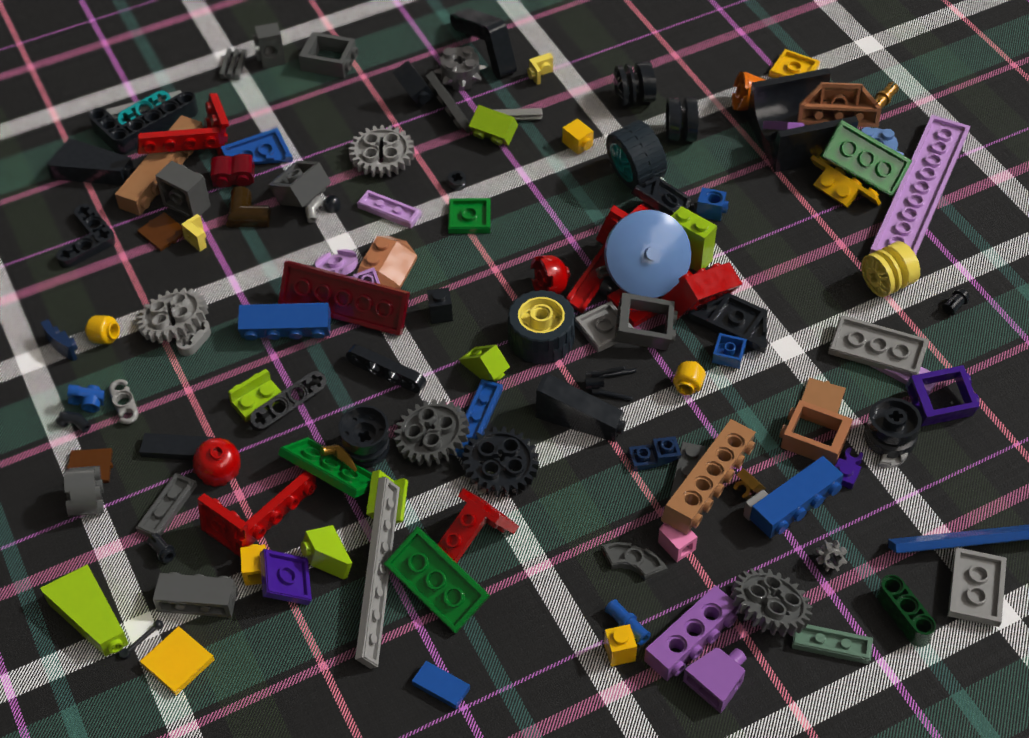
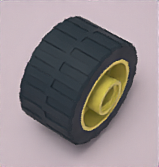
(541, 327)

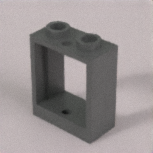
(327, 66)
(642, 337)

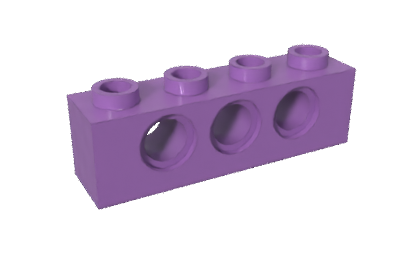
(712, 604)

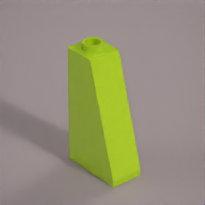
(86, 609)

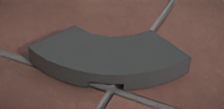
(634, 558)

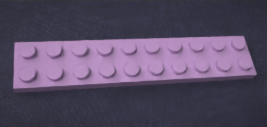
(922, 184)

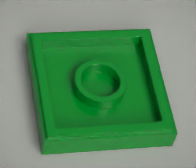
(469, 215)

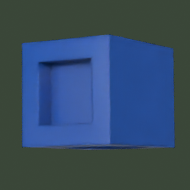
(712, 204)

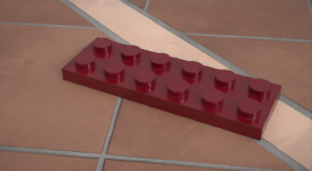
(347, 296)

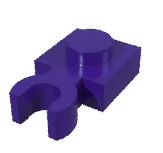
(849, 468)

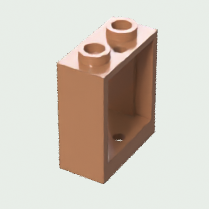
(811, 448)

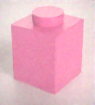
(677, 543)

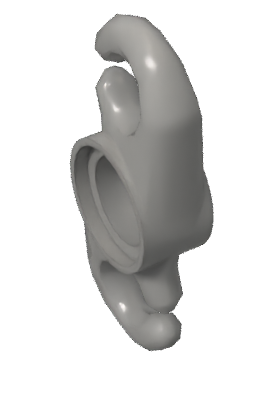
(117, 395)

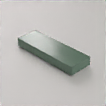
(834, 643)

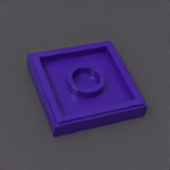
(285, 577)

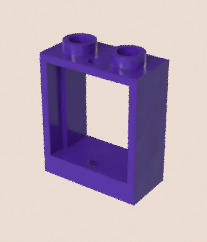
(920, 398)

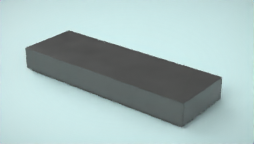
(166, 505)

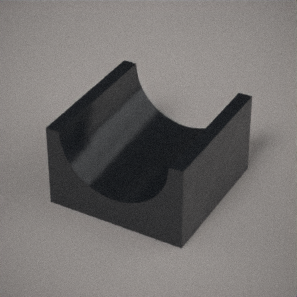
(779, 101)

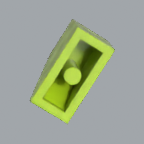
(486, 362)
(326, 551)

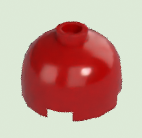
(549, 274)
(216, 461)

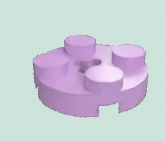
(341, 263)

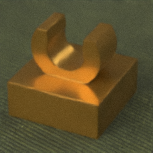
(749, 482)

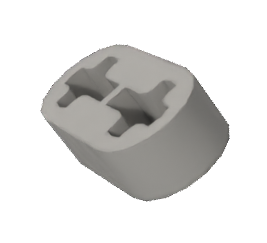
(195, 338)

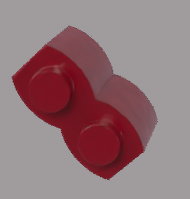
(232, 170)

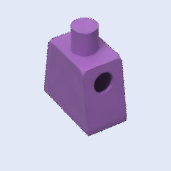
(716, 676)

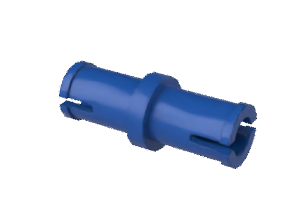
(623, 617)

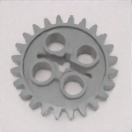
(366, 151)
(157, 321)

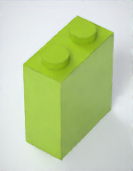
(701, 237)

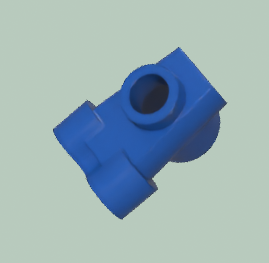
(88, 397)

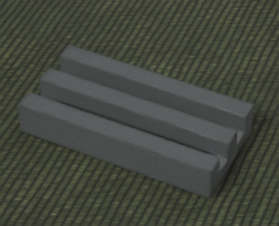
(234, 54)

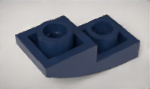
(60, 340)
(657, 454)

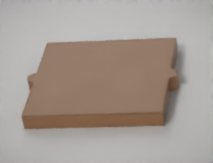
(823, 394)

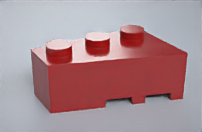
(703, 287)

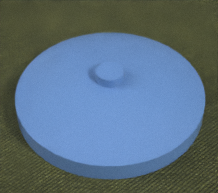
(647, 253)

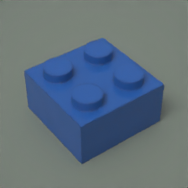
(729, 350)

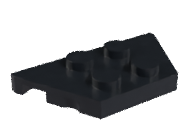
(663, 196)
(735, 318)

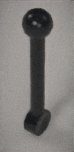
(125, 652)

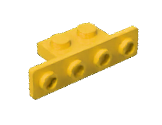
(840, 187)

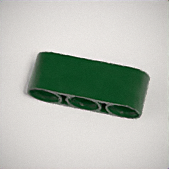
(909, 621)

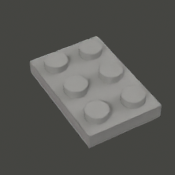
(977, 587)

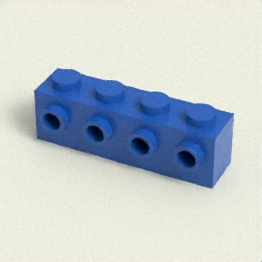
(284, 320)
(796, 497)

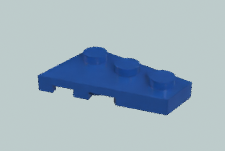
(264, 148)

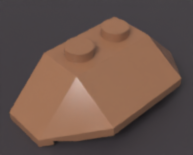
(837, 102)
(391, 259)

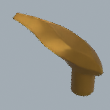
(340, 453)

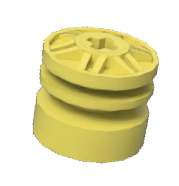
(890, 269)

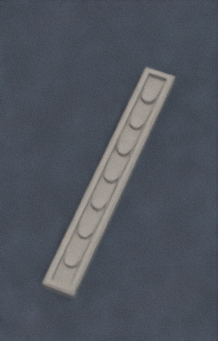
(377, 574)

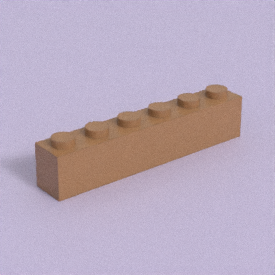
(142, 185)

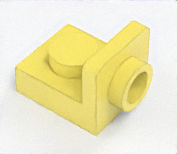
(540, 66)
(194, 232)

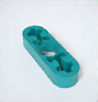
(144, 102)

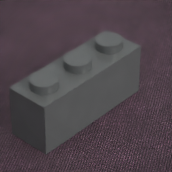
(195, 594)

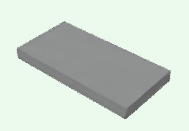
(878, 346)

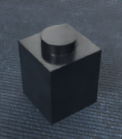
(440, 305)

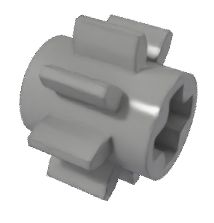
(834, 562)

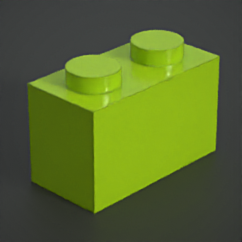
(493, 125)

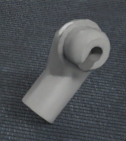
(310, 210)

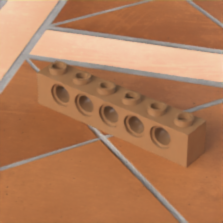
(708, 476)

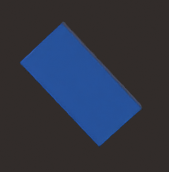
(441, 684)

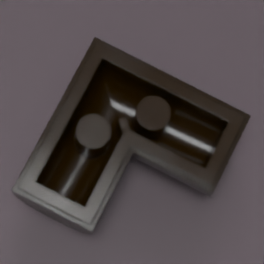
(244, 214)

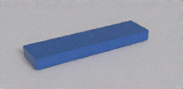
(481, 409)

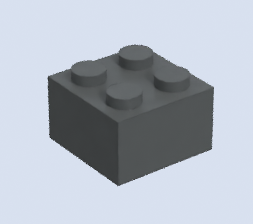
(300, 184)
(183, 190)

